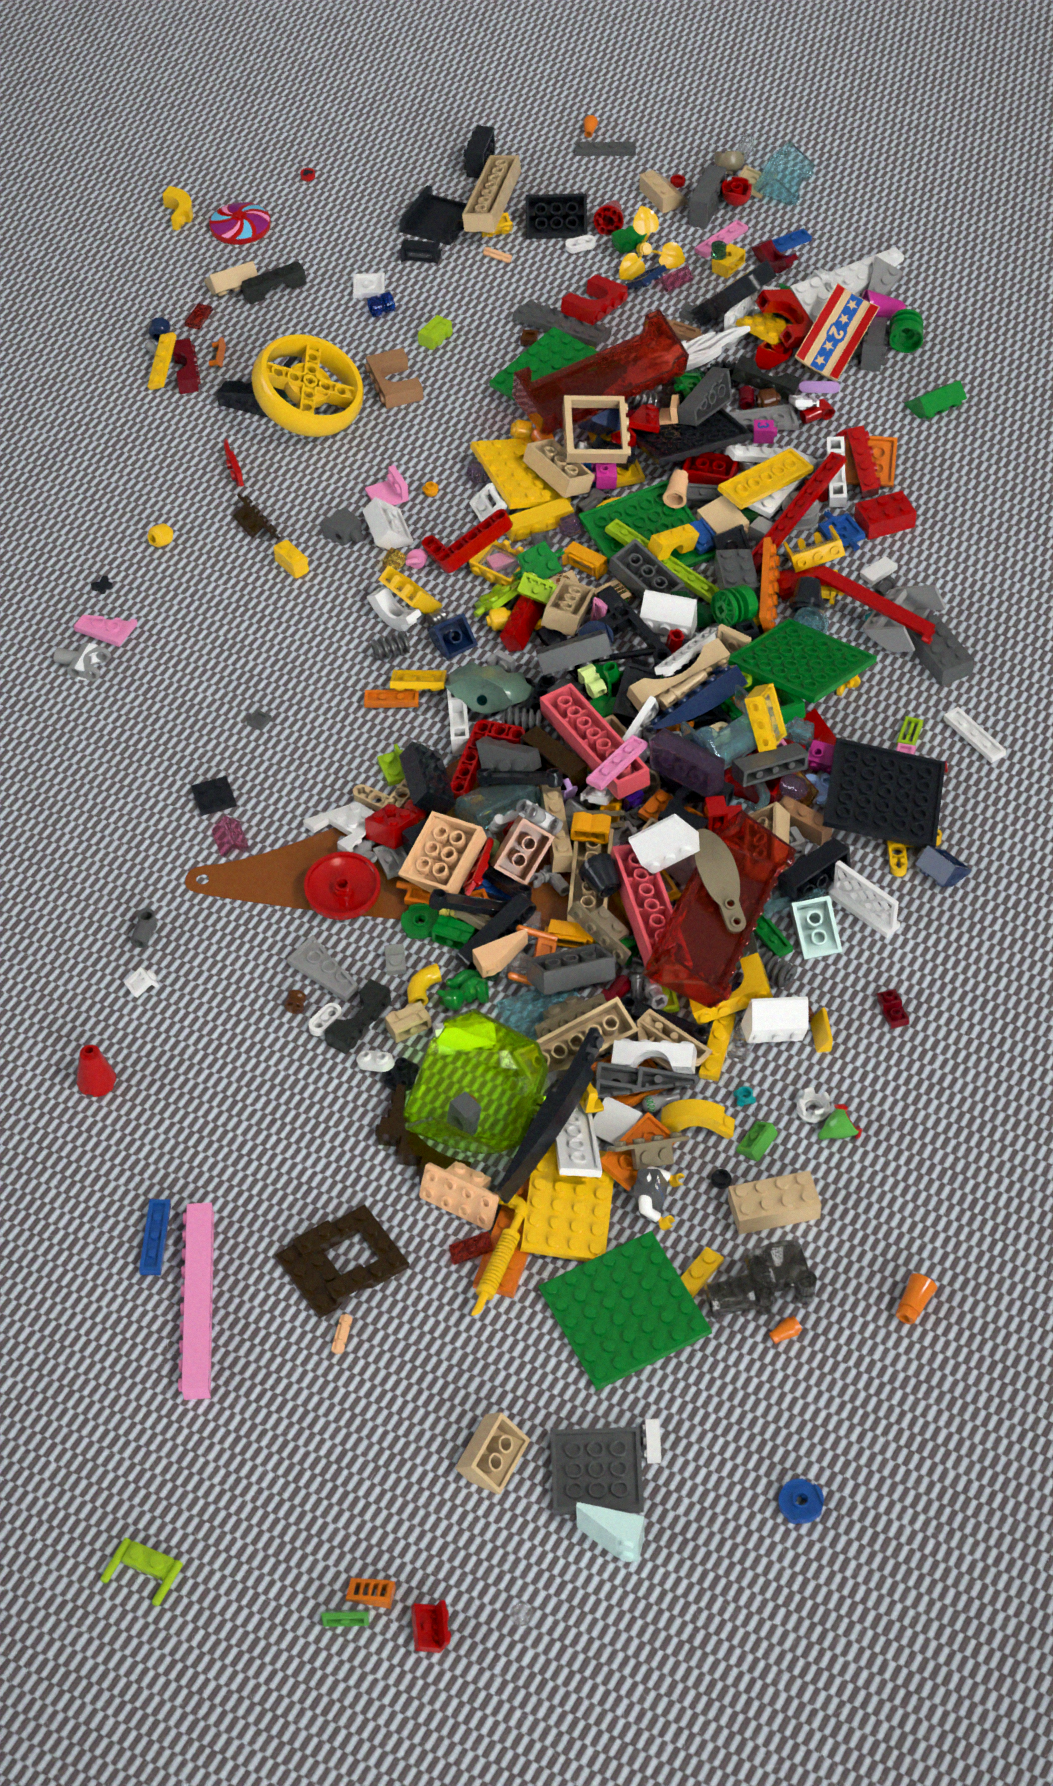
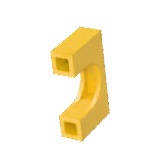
(754, 986)

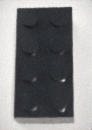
(427, 779)

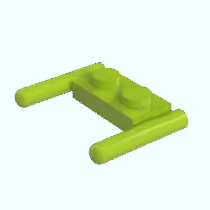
(147, 1561)

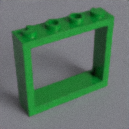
(793, 706)

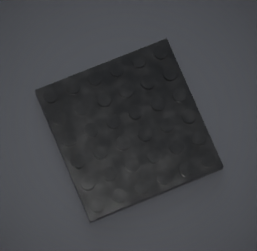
(683, 441)
(884, 794)

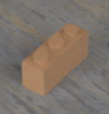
(807, 821)

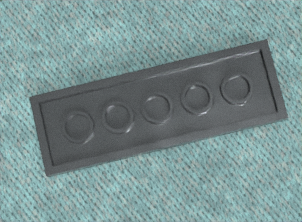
(547, 318)

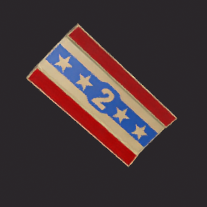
(836, 333)

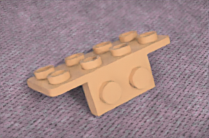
(460, 1192)

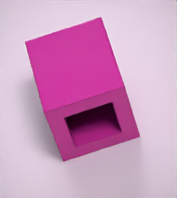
(764, 431)

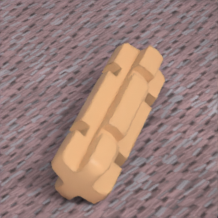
(501, 256)
(341, 1334)

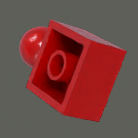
(388, 823)

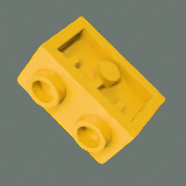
(590, 1102)

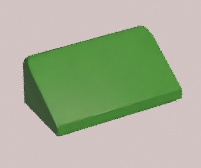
(757, 1140)
(342, 1618)

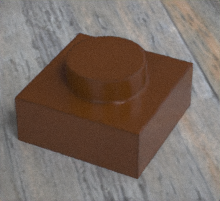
(529, 337)

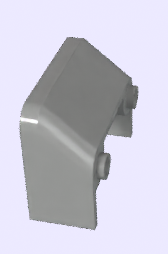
(913, 598)

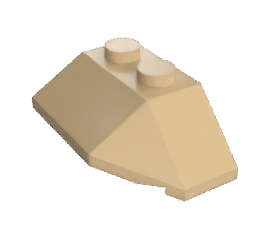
(656, 1028)

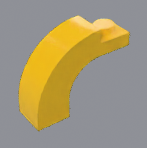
(181, 202)
(697, 1113)

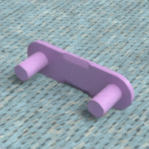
(819, 386)
(570, 792)

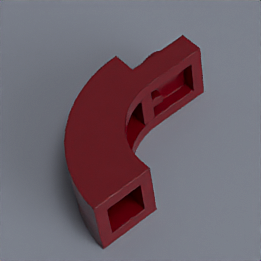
(767, 251)

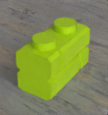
(435, 332)

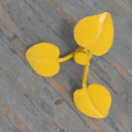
(671, 255)

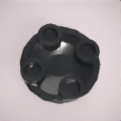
(402, 1073)

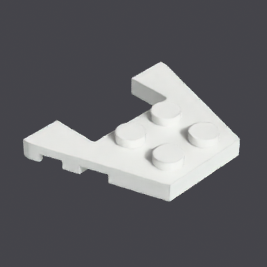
(348, 819)

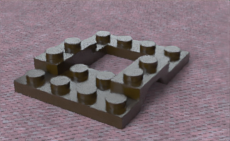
(318, 1277)

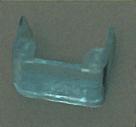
(731, 741)

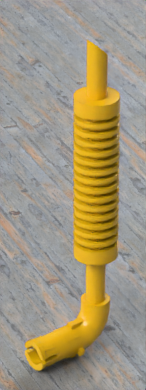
(501, 1255)

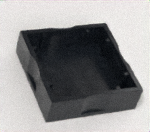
(734, 293)

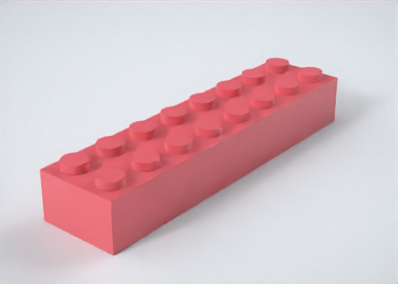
(591, 737)
(642, 898)

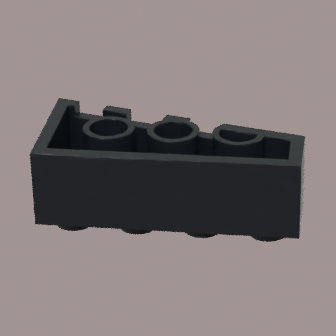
(241, 397)
(814, 870)

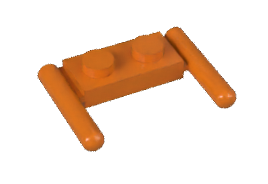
(544, 945)

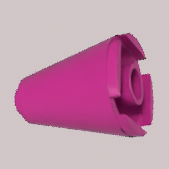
(887, 304)

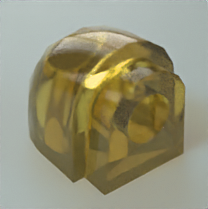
(394, 559)

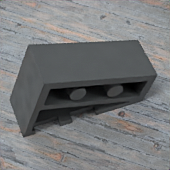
(507, 756)

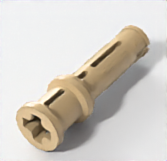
(676, 693)

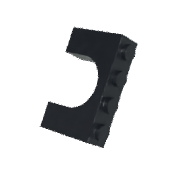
(686, 796)

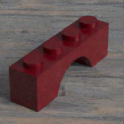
(187, 376)

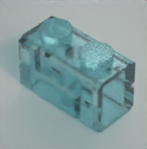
(800, 731)

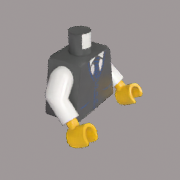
(651, 1193)

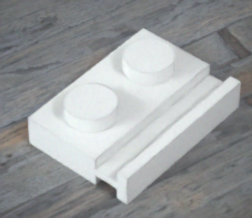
(803, 401)
(597, 796)

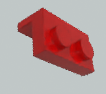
(430, 1627)

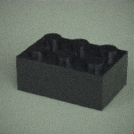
(478, 150)

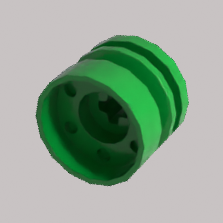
(906, 331)
(734, 605)

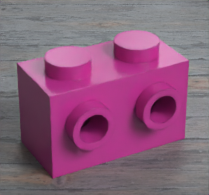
(605, 475)
(820, 756)

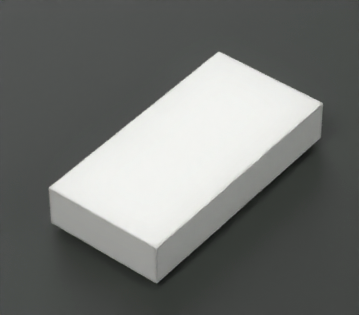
(878, 570)

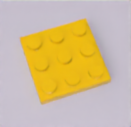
(764, 326)

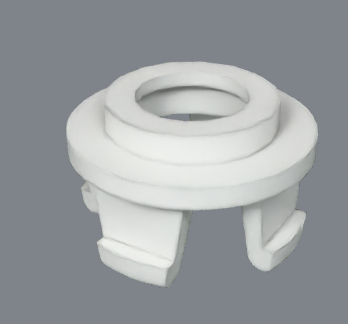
(810, 1098)

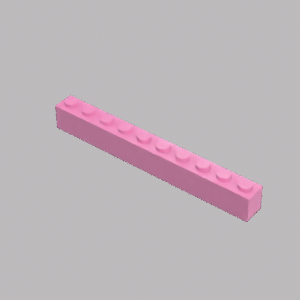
(197, 1302)

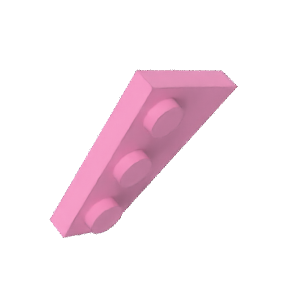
(104, 629)

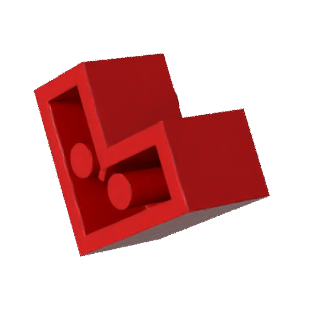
(717, 811)

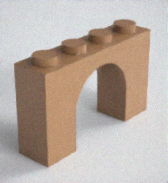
(391, 392)

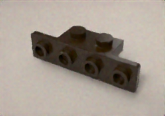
(250, 519)

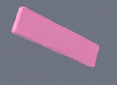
(727, 235)
(616, 762)

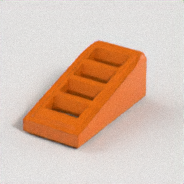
(379, 1584)

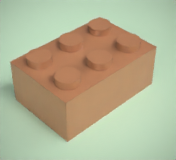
(522, 850)

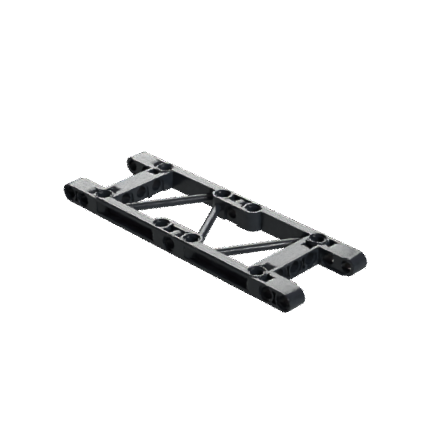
(619, 619)

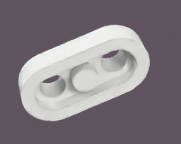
(580, 243)
(323, 1019)
(375, 1061)

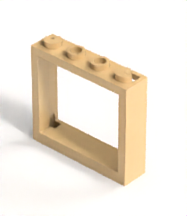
(595, 455)

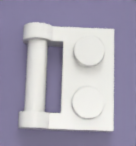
(482, 505)

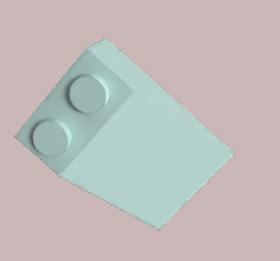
(815, 927)
(614, 1530)

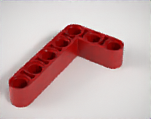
(468, 545)
(469, 763)

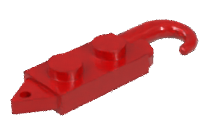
(232, 463)
(480, 865)

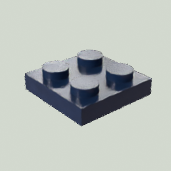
(645, 278)

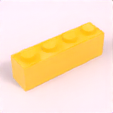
(538, 519)

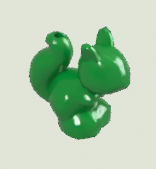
(464, 986)

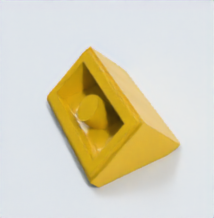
(821, 1031)

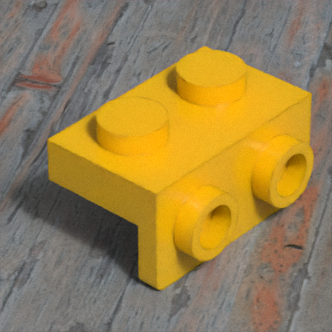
(503, 227)

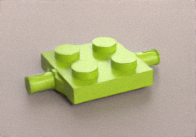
(496, 598)

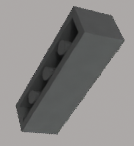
(770, 764)

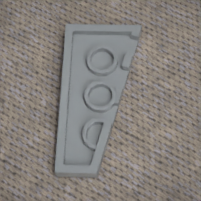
(783, 417)
(323, 969)

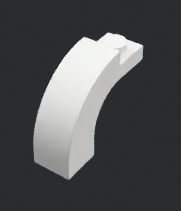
(391, 611)

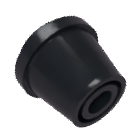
(806, 594)
(600, 874)

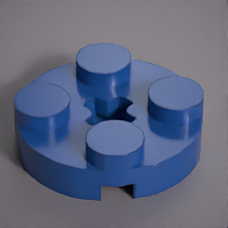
(799, 1513)

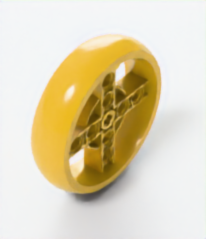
(307, 385)

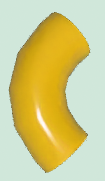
(421, 982)

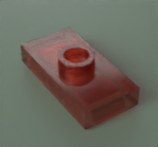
(198, 316)
(470, 1248)

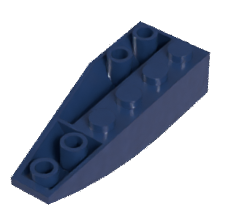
(702, 698)

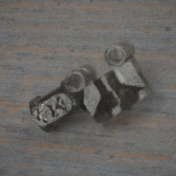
(769, 1270)

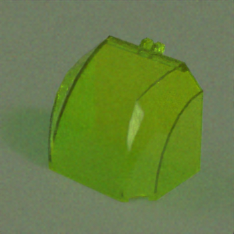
(494, 1067)

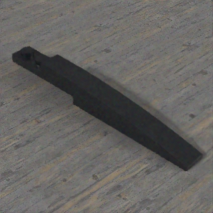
(552, 1116)

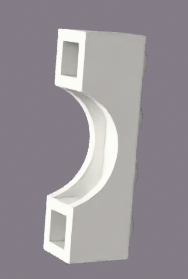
(837, 486)
(458, 724)
(631, 1053)

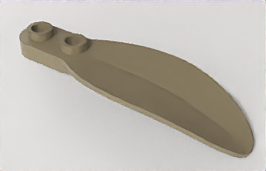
(720, 878)

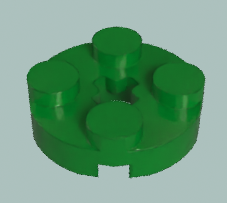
(417, 912)

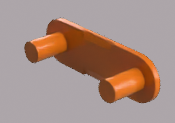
(220, 353)

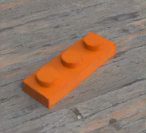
(391, 698)

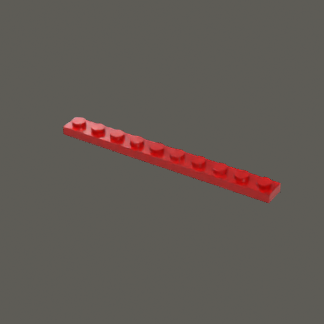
(800, 505)

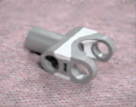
(82, 661)
(539, 816)

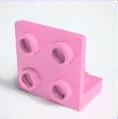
(392, 490)

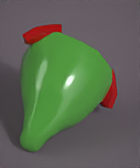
(839, 1125)

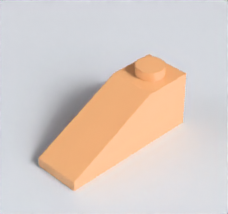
(497, 954)

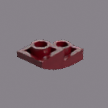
(892, 1008)

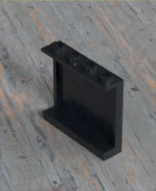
(434, 218)

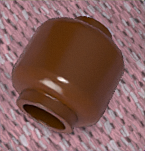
(767, 398)

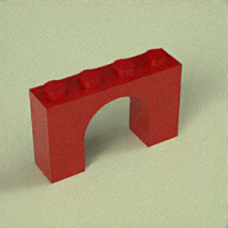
(608, 295)
(785, 303)

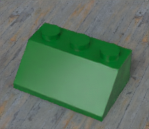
(937, 400)

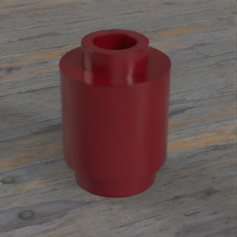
(746, 397)

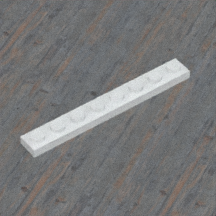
(687, 652)

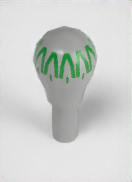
(654, 1102)

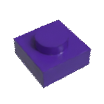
(633, 800)

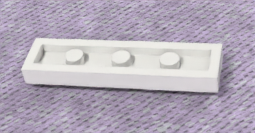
(751, 453)
(974, 734)

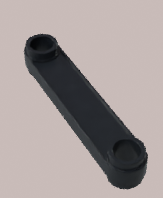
(551, 777)
(506, 883)
(441, 900)
(637, 1009)

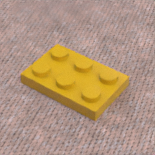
(418, 679)

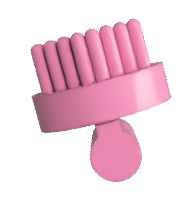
(416, 558)

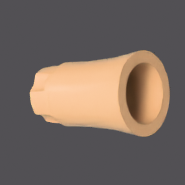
(677, 489)

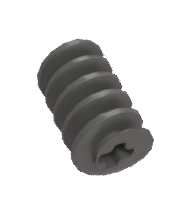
(643, 398)
(390, 645)
(522, 719)
(776, 970)

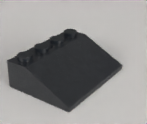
(556, 216)

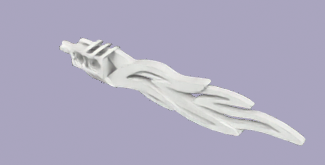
(698, 347)

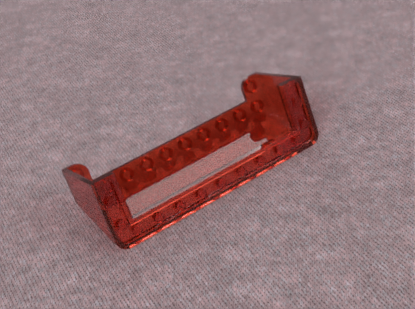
(616, 371)
(695, 948)

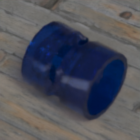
(382, 304)

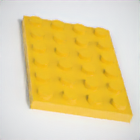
(511, 476)
(566, 1213)

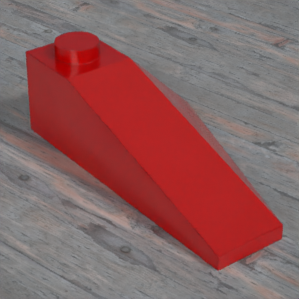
(771, 355)

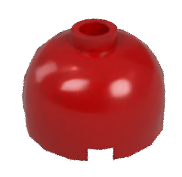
(736, 191)

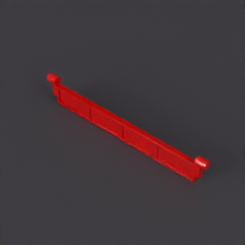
(876, 602)

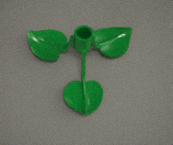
(609, 674)

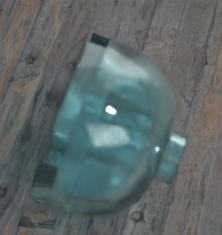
(813, 617)

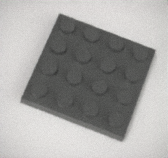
(597, 1469)

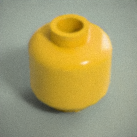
(521, 429)
(160, 535)
(498, 618)

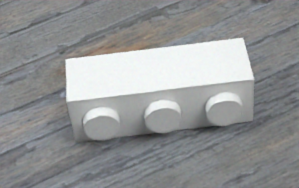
(652, 1441)

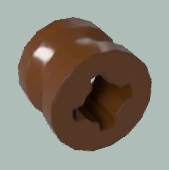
(295, 1001)

